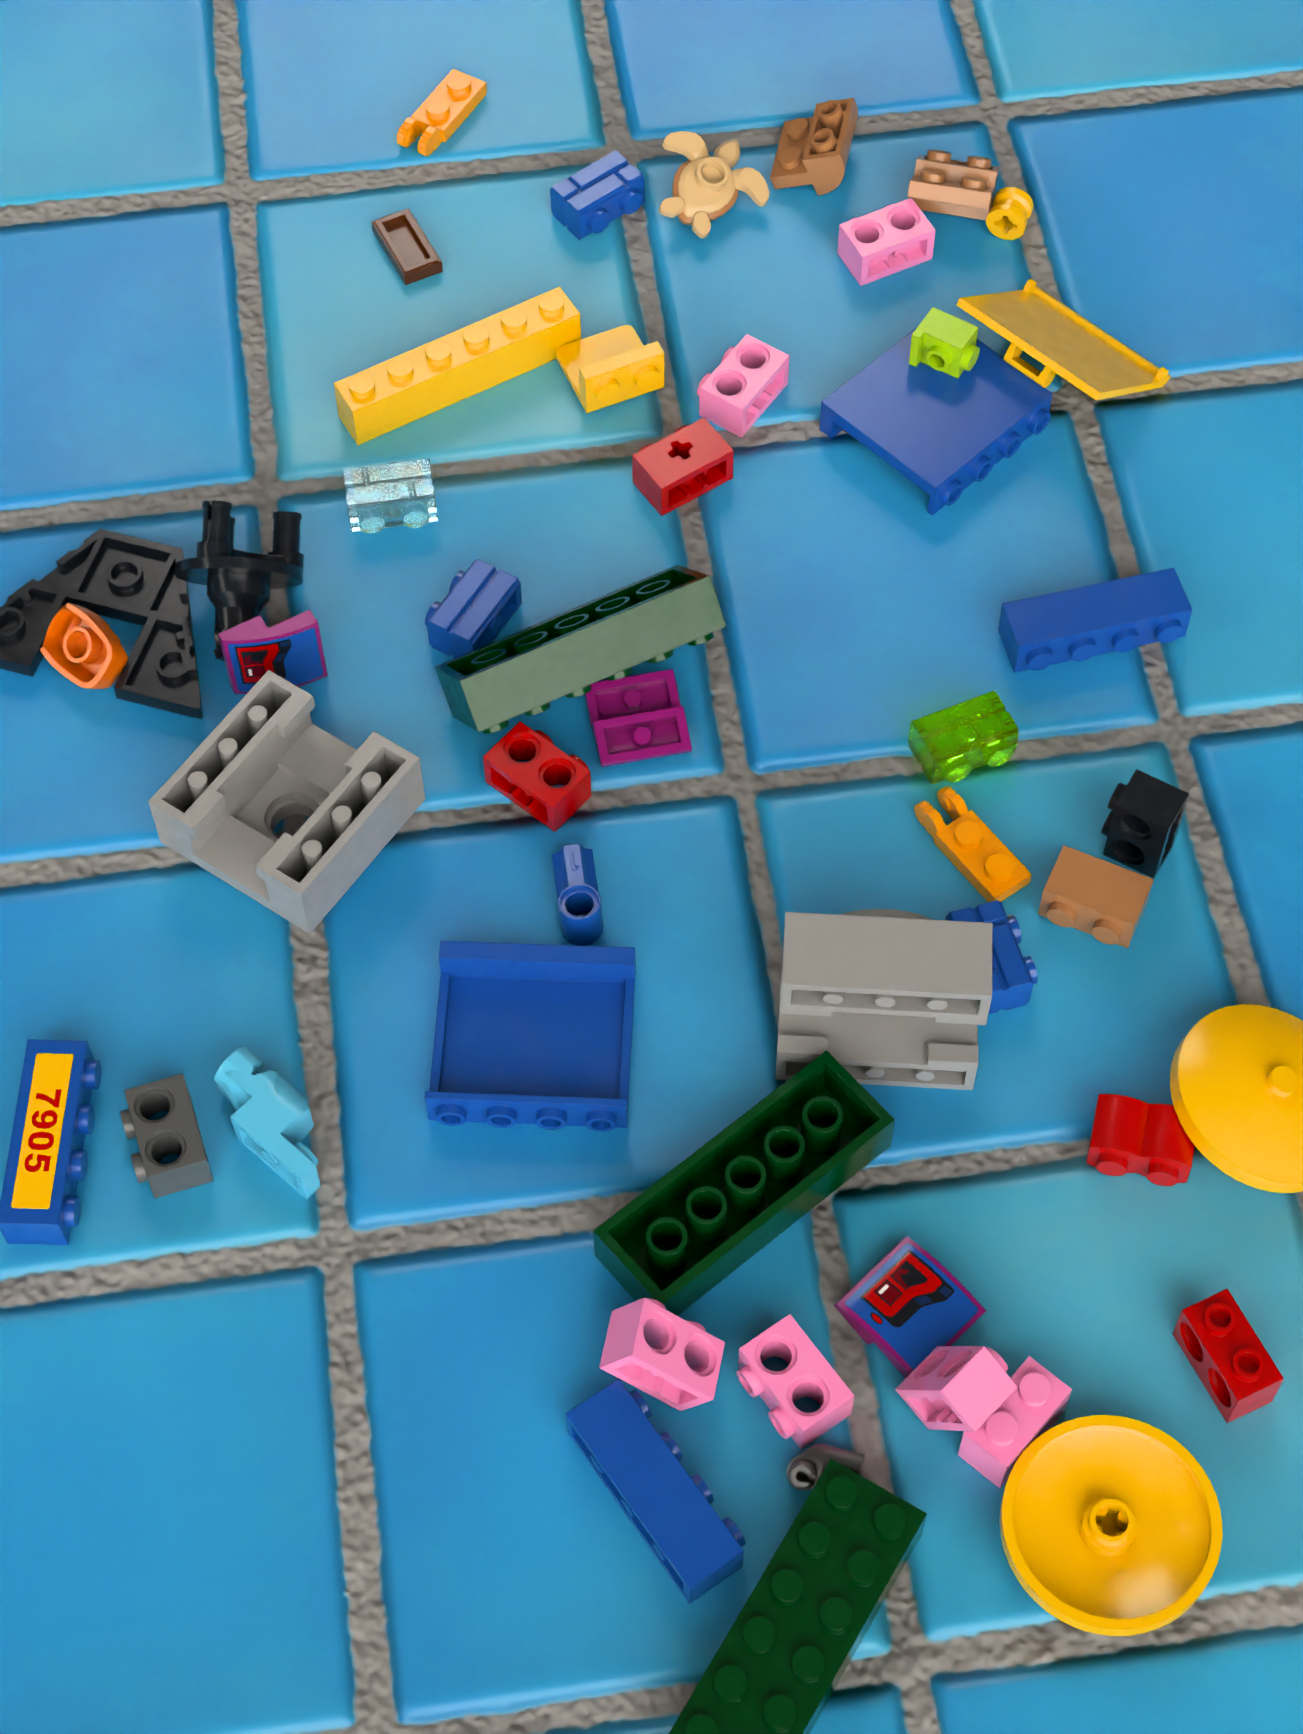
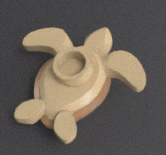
(706, 184)

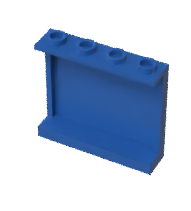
(936, 425)
(533, 1035)

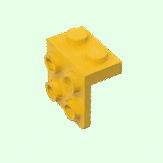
(611, 367)

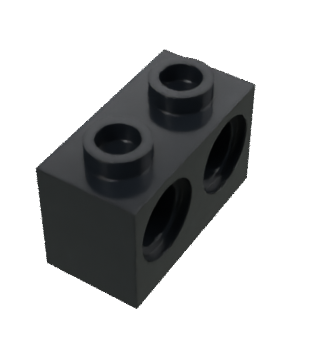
(1143, 822)

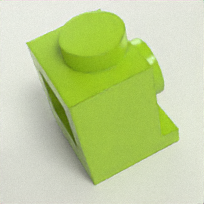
(944, 343)

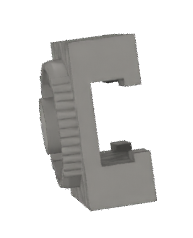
(274, 765)
(885, 996)

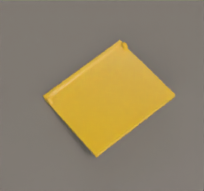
(1063, 344)

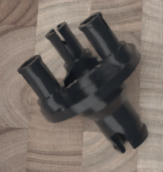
(240, 580)

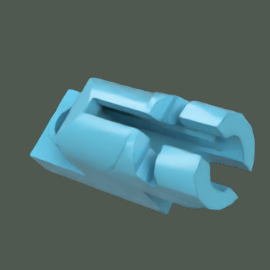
(270, 1118)

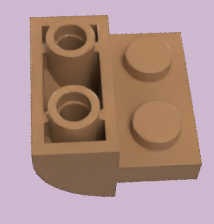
(816, 147)
(954, 185)

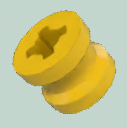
(1009, 213)

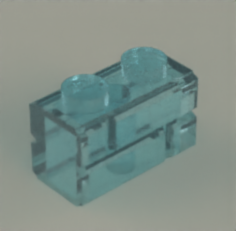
(390, 495)

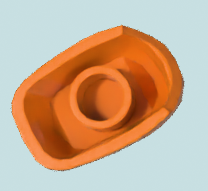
(84, 648)

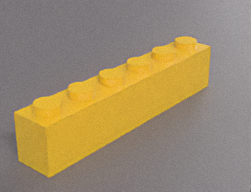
(456, 365)

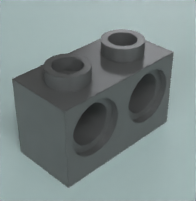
(172, 1134)

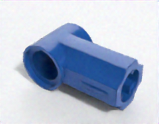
(577, 895)

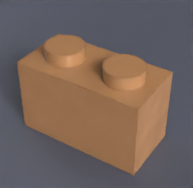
(1095, 897)

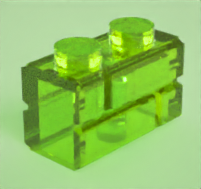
(963, 738)

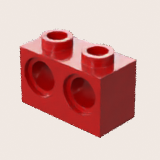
(530, 782)
(1227, 1355)

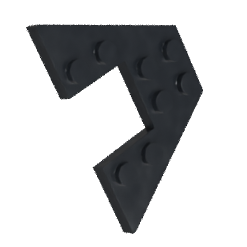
(126, 582)

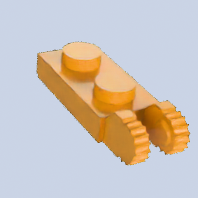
(442, 112)
(973, 847)

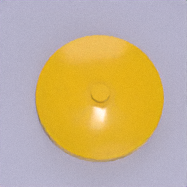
(1242, 1094)
(1110, 1525)

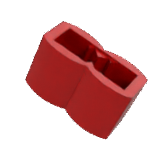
(1140, 1140)

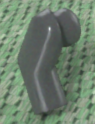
(808, 1466)

